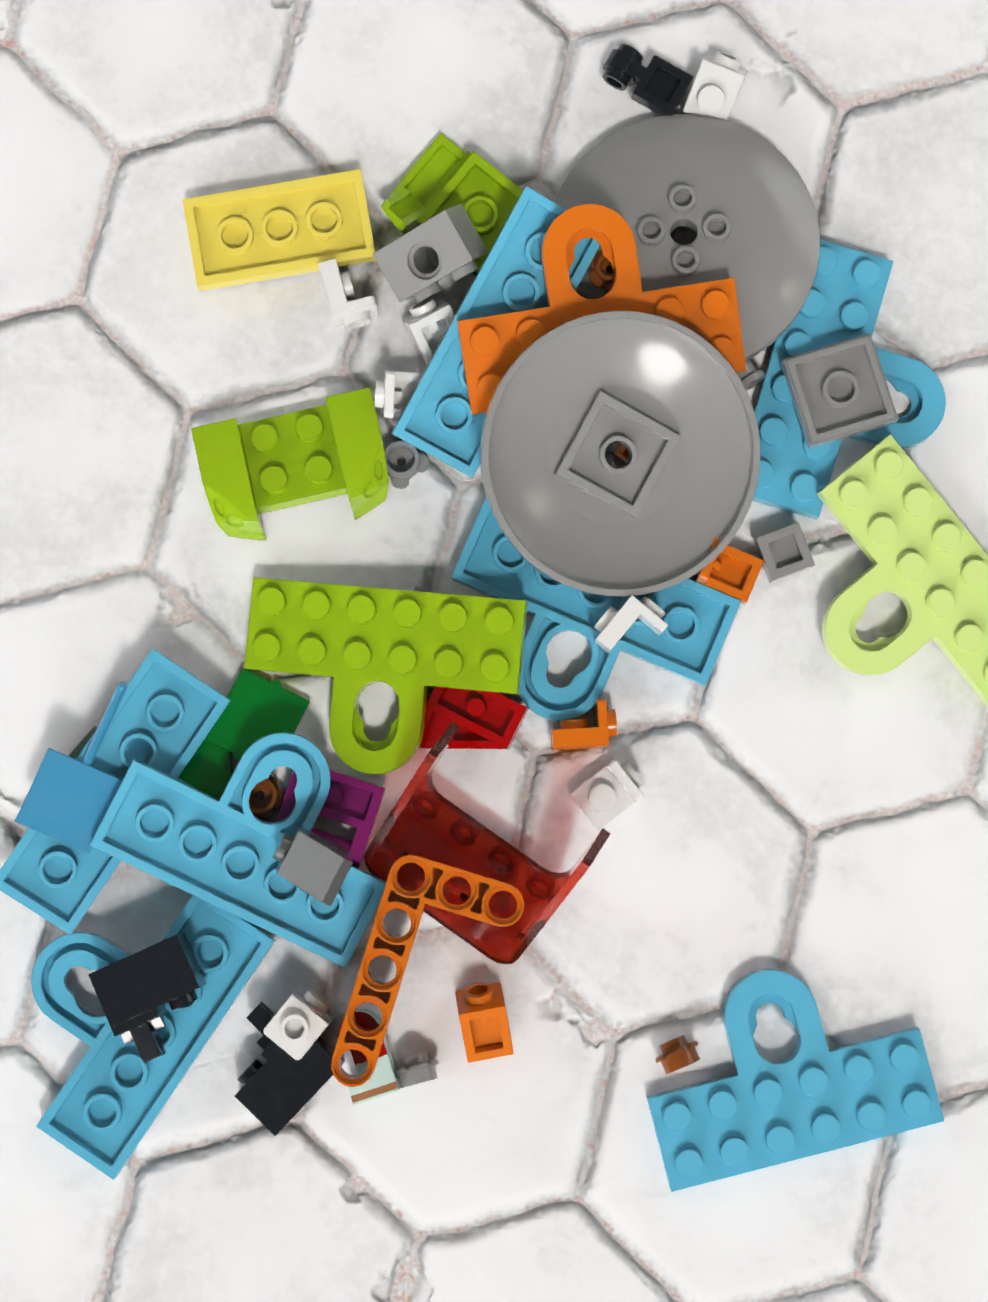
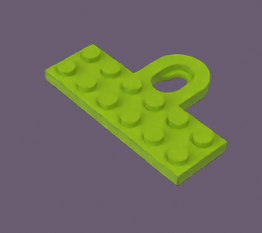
(385, 638)

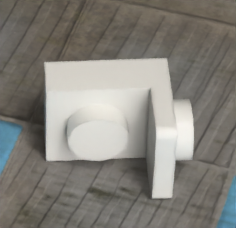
(339, 290)
(428, 325)
(608, 793)

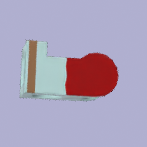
(383, 1078)

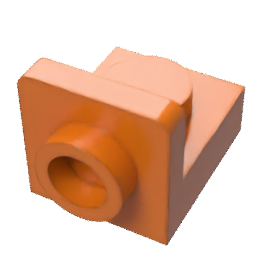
(577, 735)
(484, 1021)

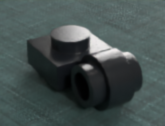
(658, 86)

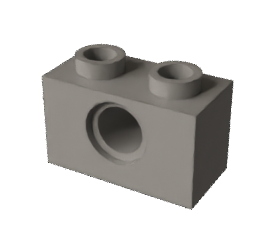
(406, 261)

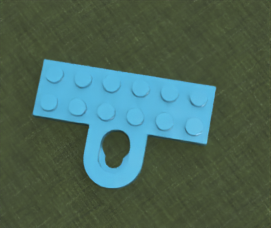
(508, 281)
(838, 308)
(687, 647)
(158, 723)
(227, 852)
(112, 1091)
(792, 1106)

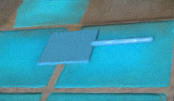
(71, 795)

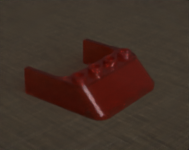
(438, 830)

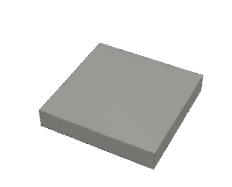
(839, 391)

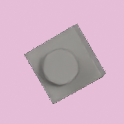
(784, 552)

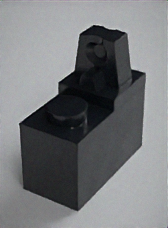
(141, 984)
(282, 1084)

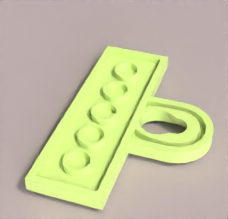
(917, 555)

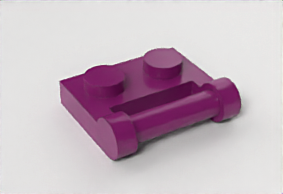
(347, 802)

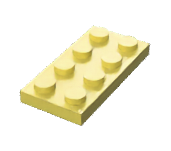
(279, 229)

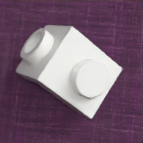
(716, 86)
(394, 392)
(616, 623)
(298, 1023)

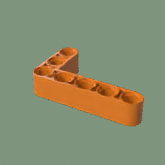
(399, 948)

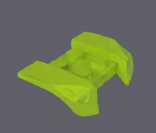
(448, 178)
(292, 462)

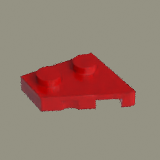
(484, 718)

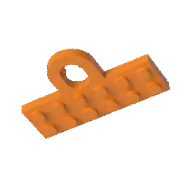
(496, 341)

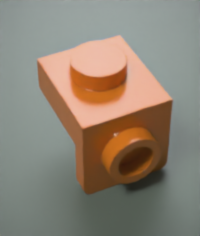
(731, 572)

